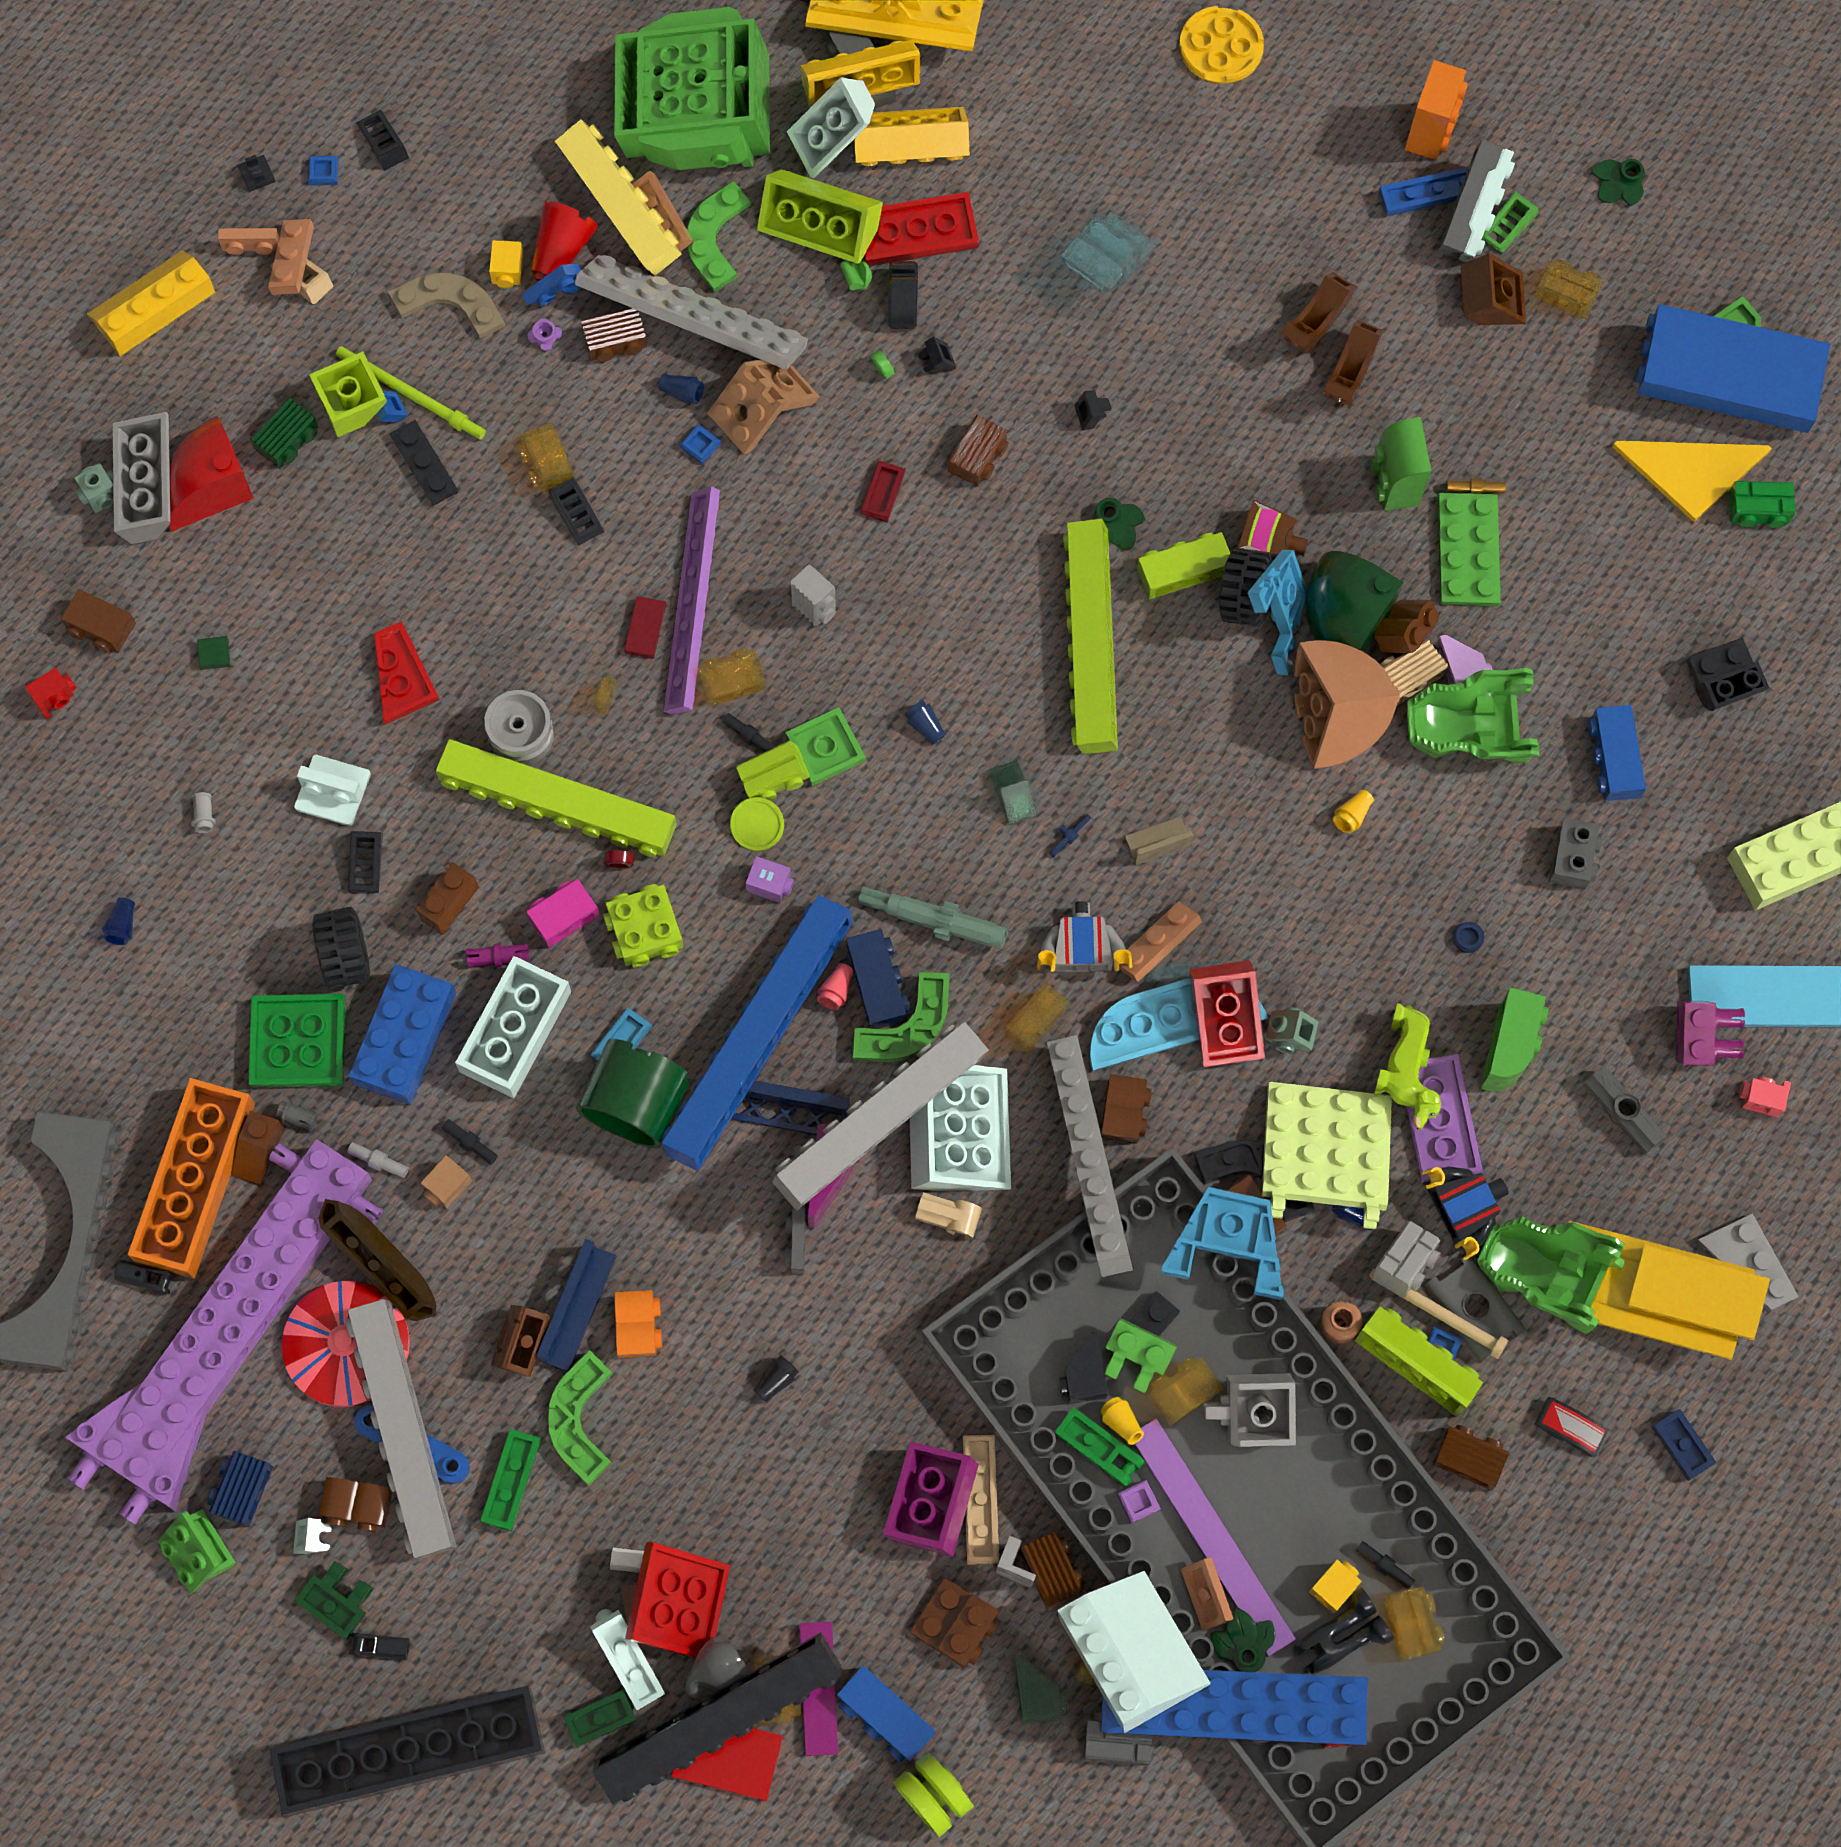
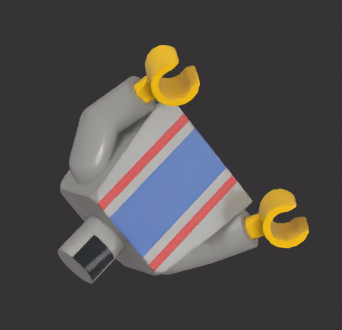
(1083, 944)

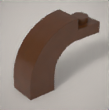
(1319, 314)
(1353, 363)

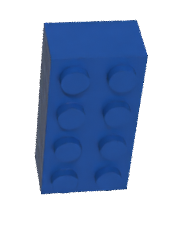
(402, 1034)

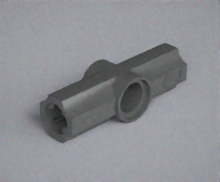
(1637, 1126)

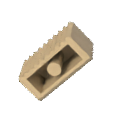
(1415, 670)

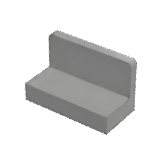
(1006, 1569)

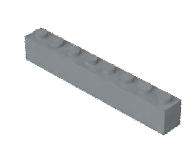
(879, 1116)
(1089, 1156)
(401, 1429)

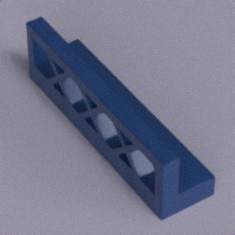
(791, 1097)
(576, 1306)

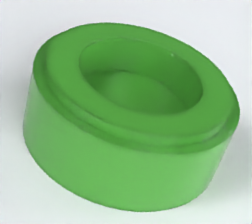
(882, 364)

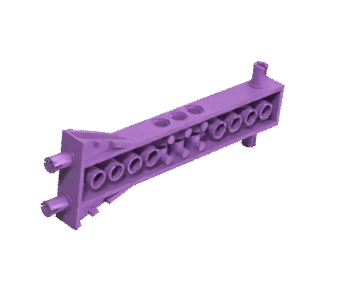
(158, 1423)

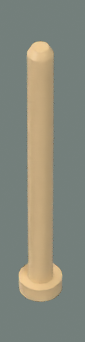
(1497, 1346)

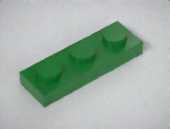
(510, 1480)

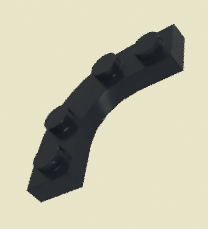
(1242, 1158)

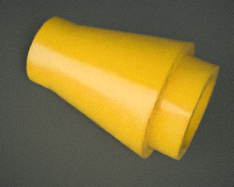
(1352, 813)
(1121, 1419)

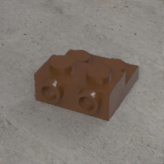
(956, 1623)

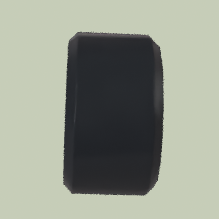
(903, 295)

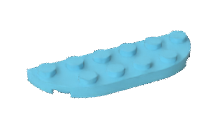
(1146, 1025)

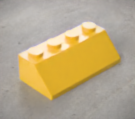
(879, 69)
(913, 135)
(152, 302)

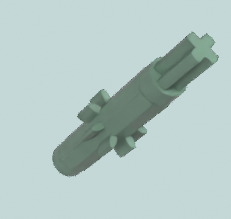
(944, 919)

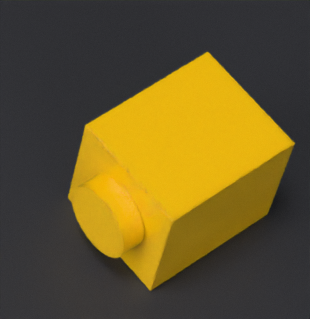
(506, 263)
(1336, 1585)

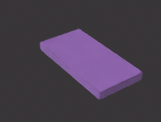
(1450, 1135)

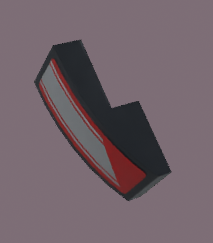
(1571, 1426)

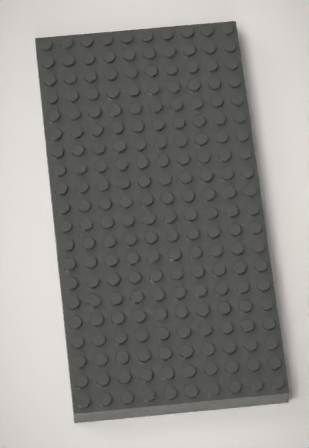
(1282, 1505)

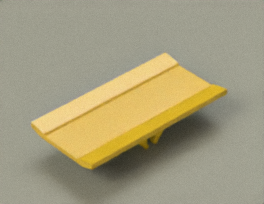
(923, 21)
(1615, 1292)

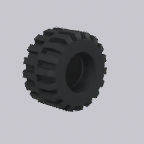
(1238, 577)
(340, 947)

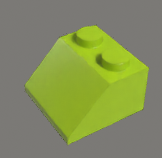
(348, 393)

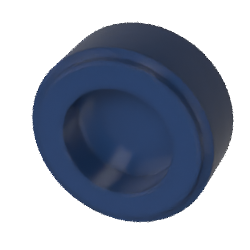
(1468, 937)

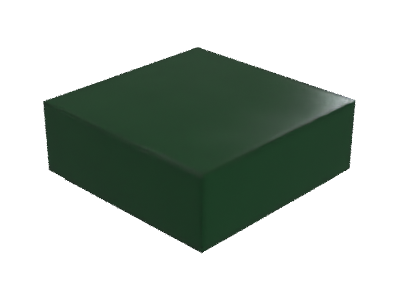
(214, 653)

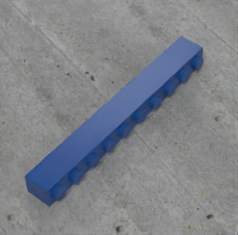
(756, 1033)

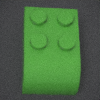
(1401, 465)
(1514, 1038)

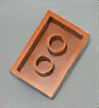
(1437, 110)

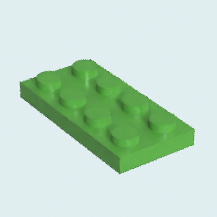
(1469, 549)

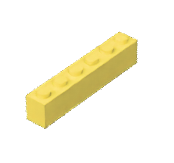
(618, 197)

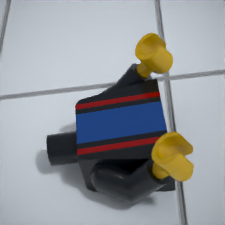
(1465, 1204)

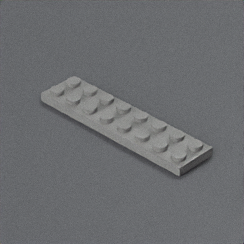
(692, 311)

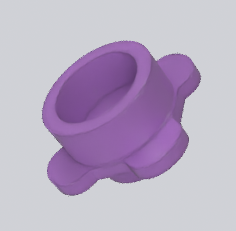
(544, 326)

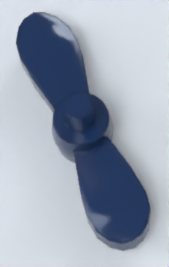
(1069, 835)

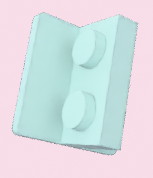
(331, 789)

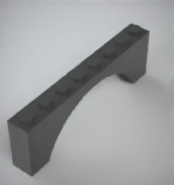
(46, 1330)

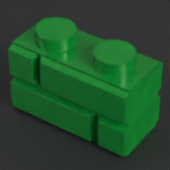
(1762, 503)

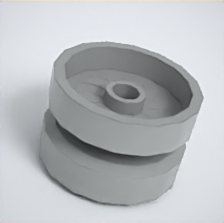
(518, 710)

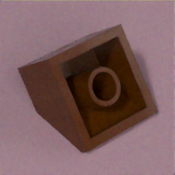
(1492, 292)

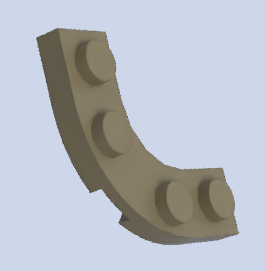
(451, 290)

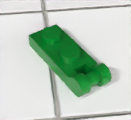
(1098, 1446)

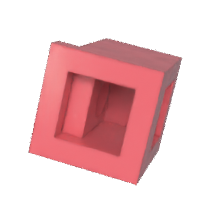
(1765, 1096)

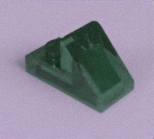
(1013, 792)

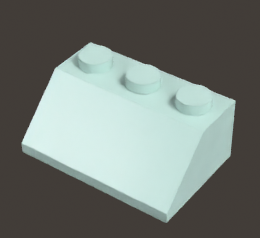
(832, 124)

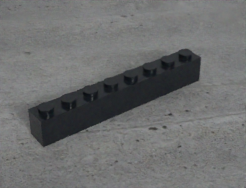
(717, 1718)

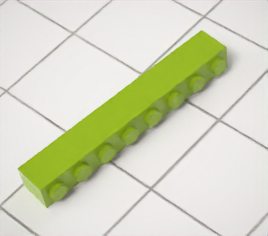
(1091, 637)
(556, 798)

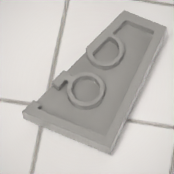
(1747, 1246)

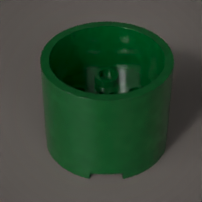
(633, 1093)

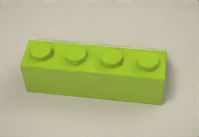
(818, 215)
(1419, 1361)

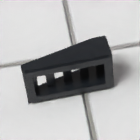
(390, 154)
(565, 489)
(362, 836)

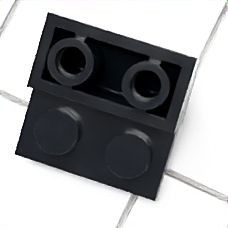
(1726, 675)

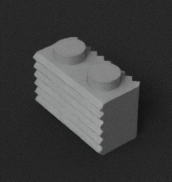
(813, 596)

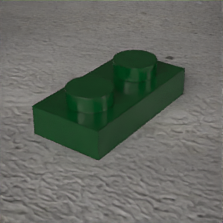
(600, 1718)

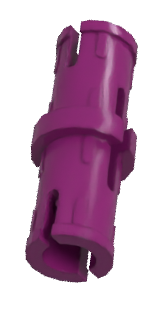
(496, 955)

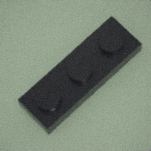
(424, 462)

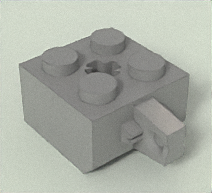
(1244, 1396)

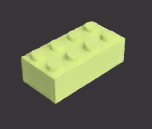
(1790, 857)

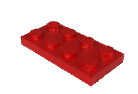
(923, 229)

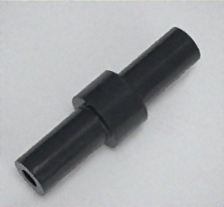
(748, 733)
(469, 1142)
(1385, 1565)

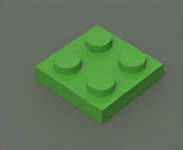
(827, 746)

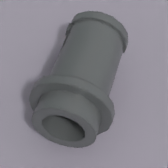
(296, 1116)

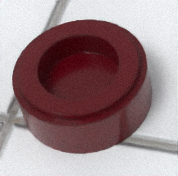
(618, 859)

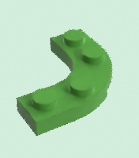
(703, 230)
(912, 1036)
(566, 1413)

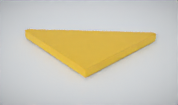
(1691, 473)

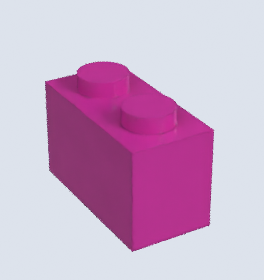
(562, 912)

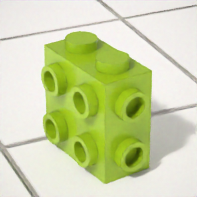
(643, 925)

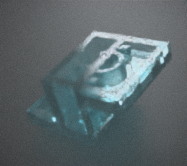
(1108, 251)

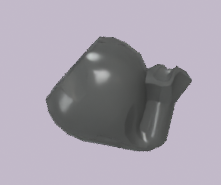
(714, 1668)

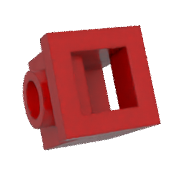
(51, 691)

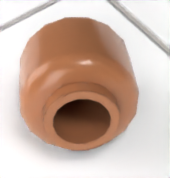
(1349, 1316)

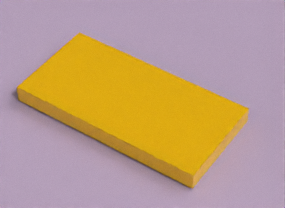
(1699, 1292)

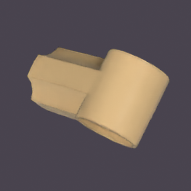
(953, 1216)

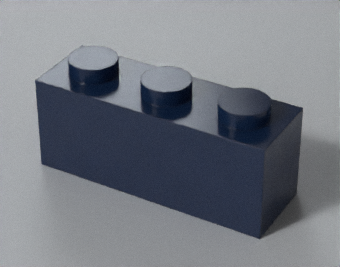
(877, 979)

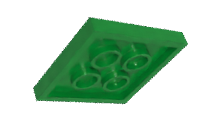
(297, 1040)

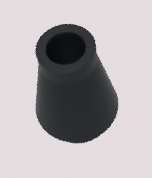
(776, 1378)

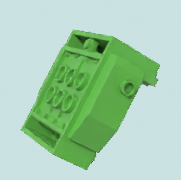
(693, 121)

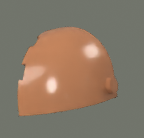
(1342, 701)

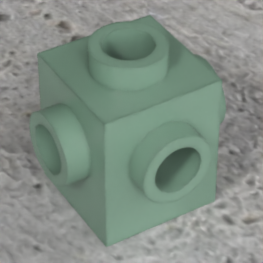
(95, 487)
(1291, 1030)

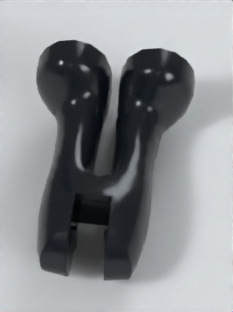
(1373, 1631)

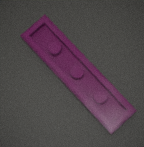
(820, 1707)

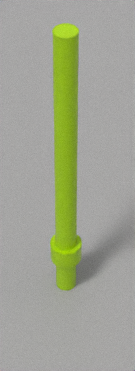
(456, 419)

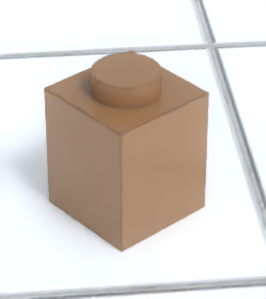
(445, 1183)

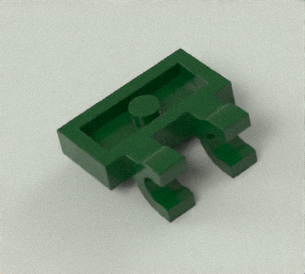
(331, 1606)

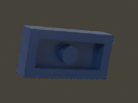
(1684, 1444)

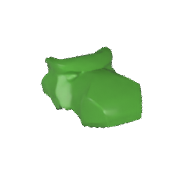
(1473, 717)
(1551, 1266)

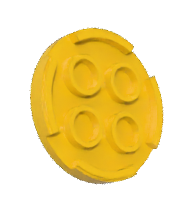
(1221, 44)

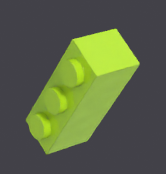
(1183, 564)

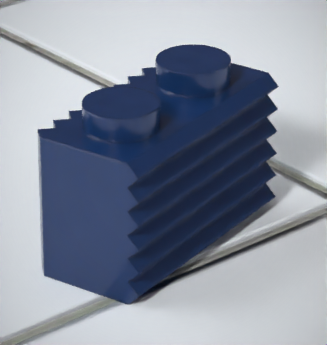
(240, 1488)

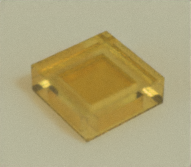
(605, 694)

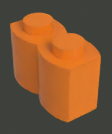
(636, 1324)

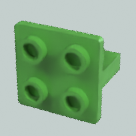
(195, 1549)

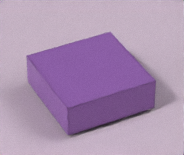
(1138, 1501)

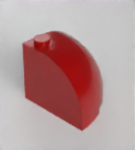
(205, 476)

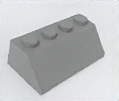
(141, 477)

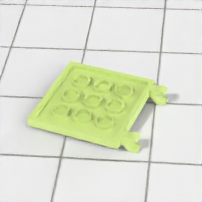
(1327, 1148)

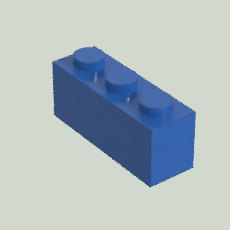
(1617, 753)
(885, 1715)

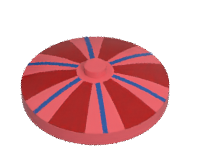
(319, 1345)

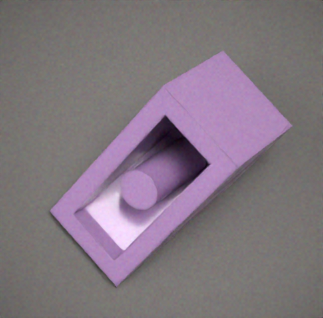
(1460, 658)

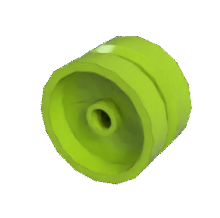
(937, 1790)

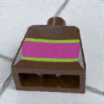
(1270, 532)

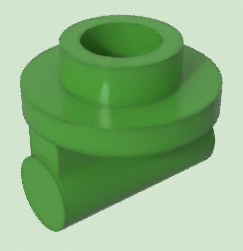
(857, 275)

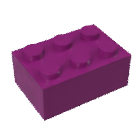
(931, 1499)

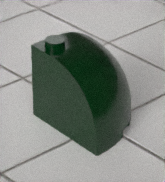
(1349, 599)

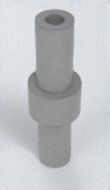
(378, 1160)

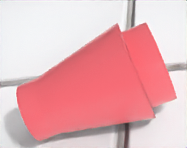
(835, 989)

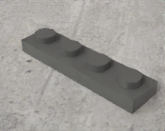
(796, 1227)

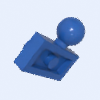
(560, 279)

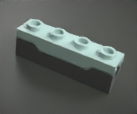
(1475, 202)

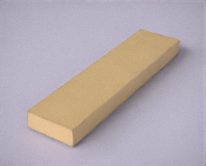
(981, 1511)

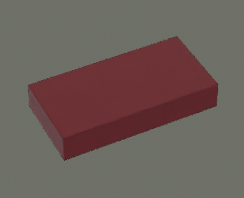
(882, 491)
(645, 627)

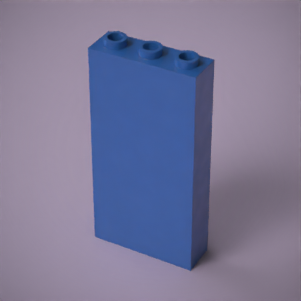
(1732, 368)

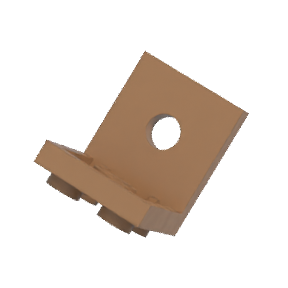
(765, 393)

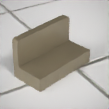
(1158, 840)

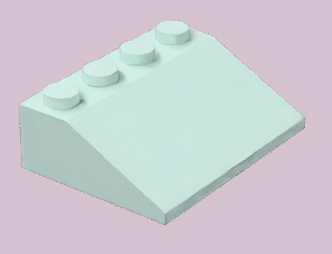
(963, 1135)
(1132, 1649)

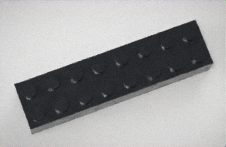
(406, 1751)

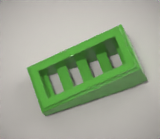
(1522, 204)

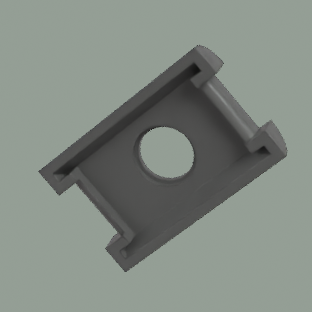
(1469, 1280)

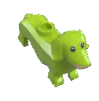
(1404, 1064)

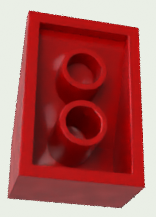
(1227, 1013)

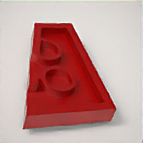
(402, 676)

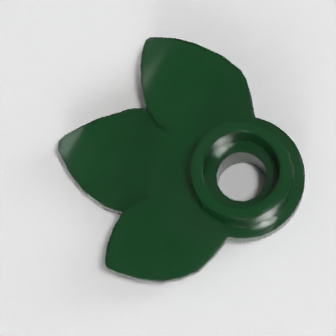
(1617, 183)
(1122, 523)
(1242, 1636)

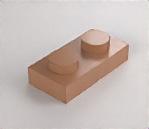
(238, 240)
(1207, 1594)

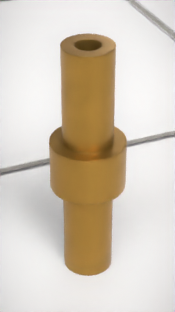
(1476, 486)

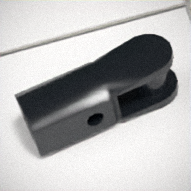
(140, 1276)
(385, 1646)

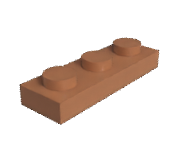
(661, 203)
(291, 256)
(1160, 940)

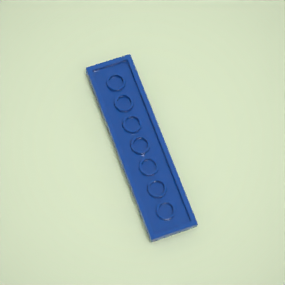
(1264, 1709)

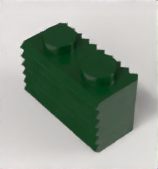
(285, 433)

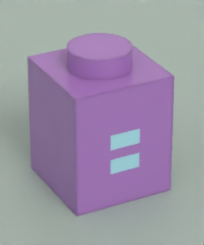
(769, 880)

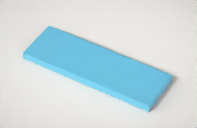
(1772, 993)

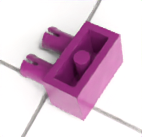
(1696, 1032)

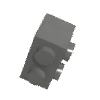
(1575, 853)

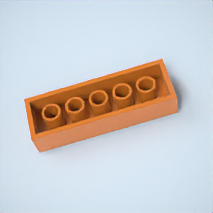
(191, 1179)

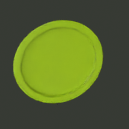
(757, 824)

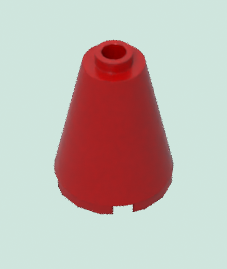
(559, 238)

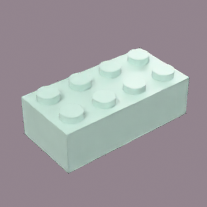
(513, 1027)

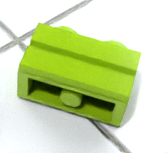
(774, 771)

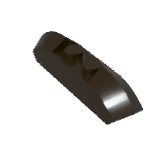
(378, 1259)

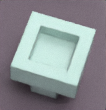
(307, 1536)

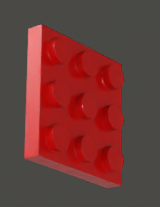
(677, 1600)

